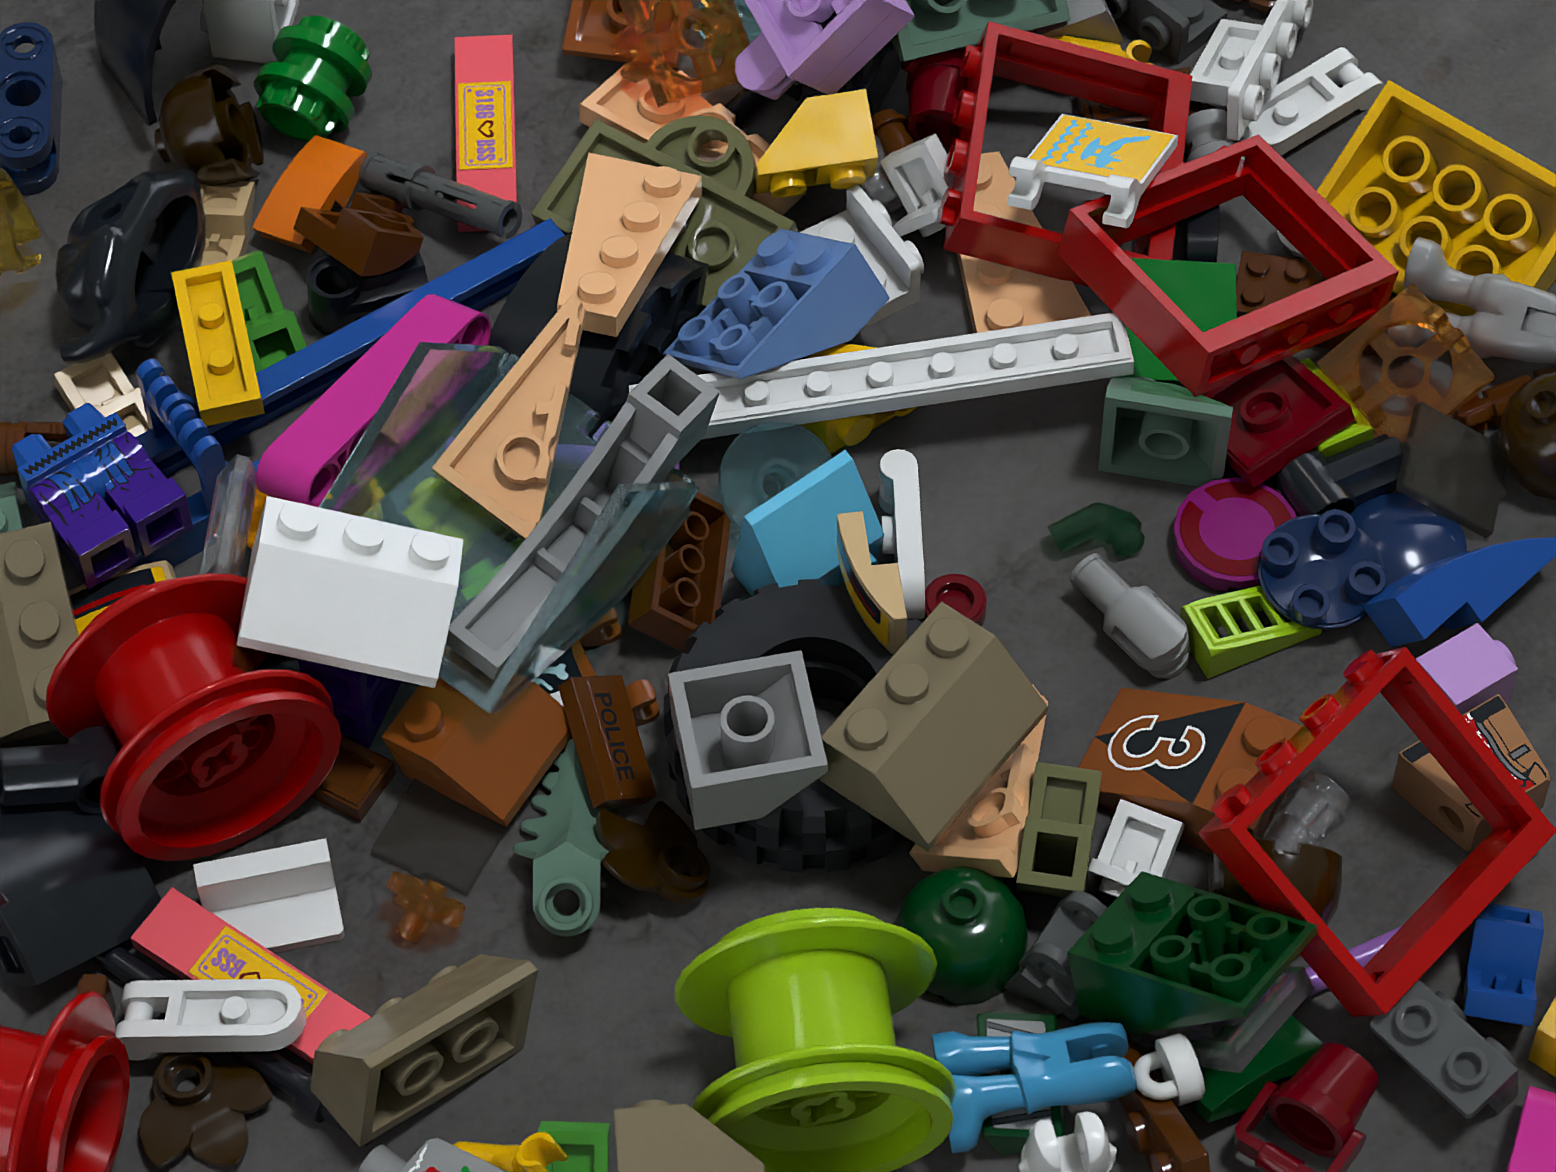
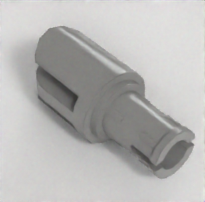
(1135, 618)

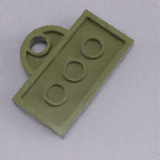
(724, 223)

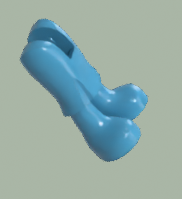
(1048, 1070)

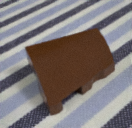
(366, 237)

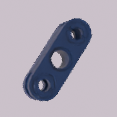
(30, 107)

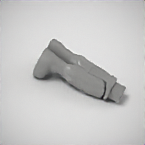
(1509, 317)

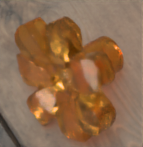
(423, 905)

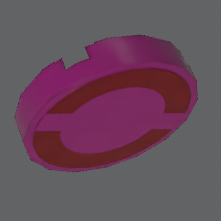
(1223, 531)

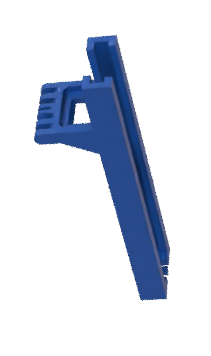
(181, 437)

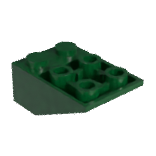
(1180, 956)

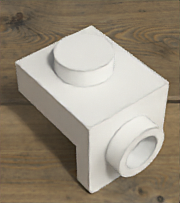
(920, 182)
(1133, 844)

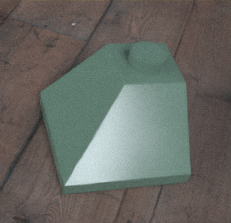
(1163, 432)

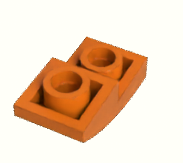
(316, 179)

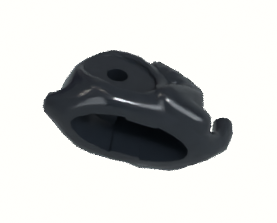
(121, 261)

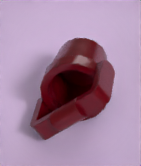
(932, 94)
(1314, 1110)

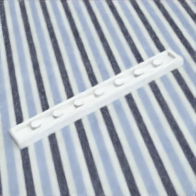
(923, 373)

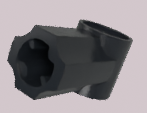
(342, 296)
(1342, 480)
(59, 771)

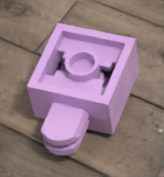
(815, 42)

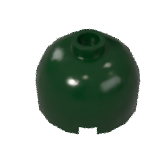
(973, 931)

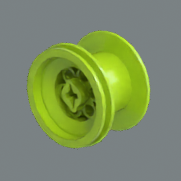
(817, 1042)

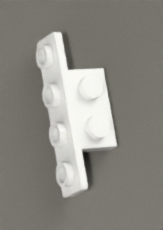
(1246, 61)

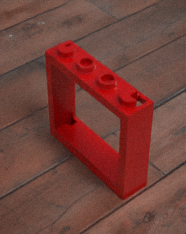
(1066, 70)
(1355, 272)
(1516, 835)

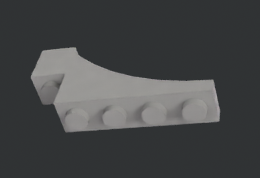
(642, 445)

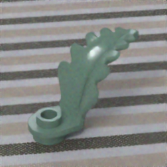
(565, 847)

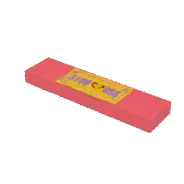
(485, 117)
(205, 947)

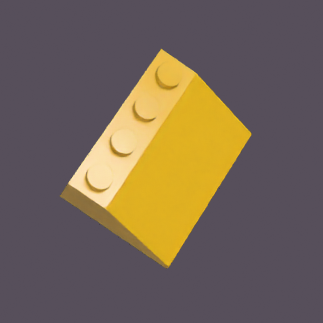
(1441, 180)

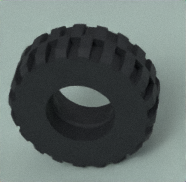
(840, 660)

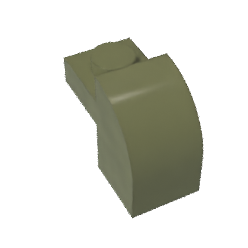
(1059, 830)

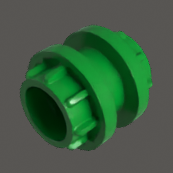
(314, 77)

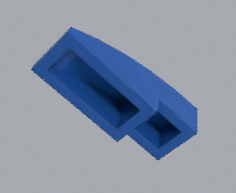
(1457, 589)

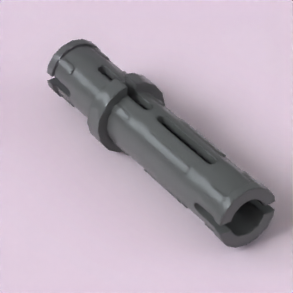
(389, 178)

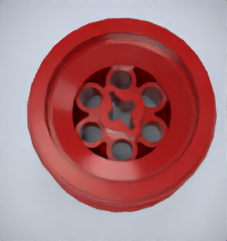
(202, 733)
(64, 1091)

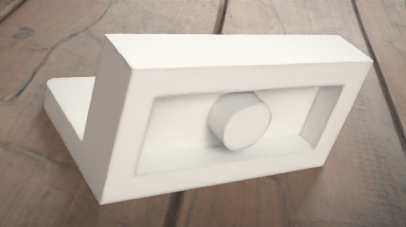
(275, 895)

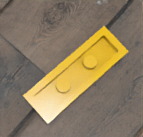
(217, 343)

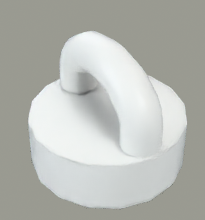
(1179, 1069)

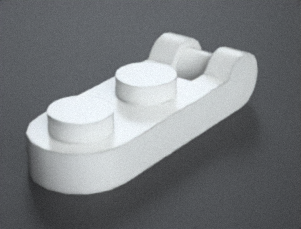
(1314, 101)
(903, 529)
(209, 1016)

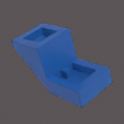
(1503, 964)

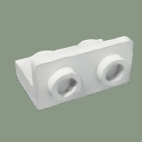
(890, 258)

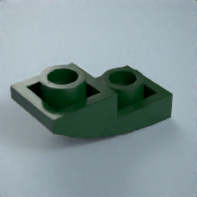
(1279, 1058)

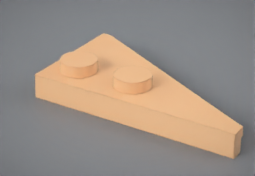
(511, 442)
(993, 824)

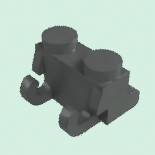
(1045, 967)

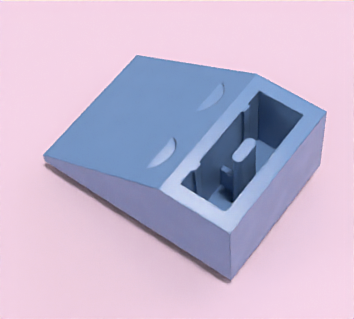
(782, 306)

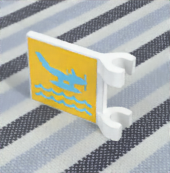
(1093, 158)

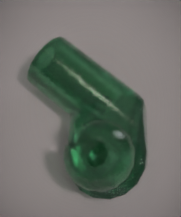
(1102, 523)

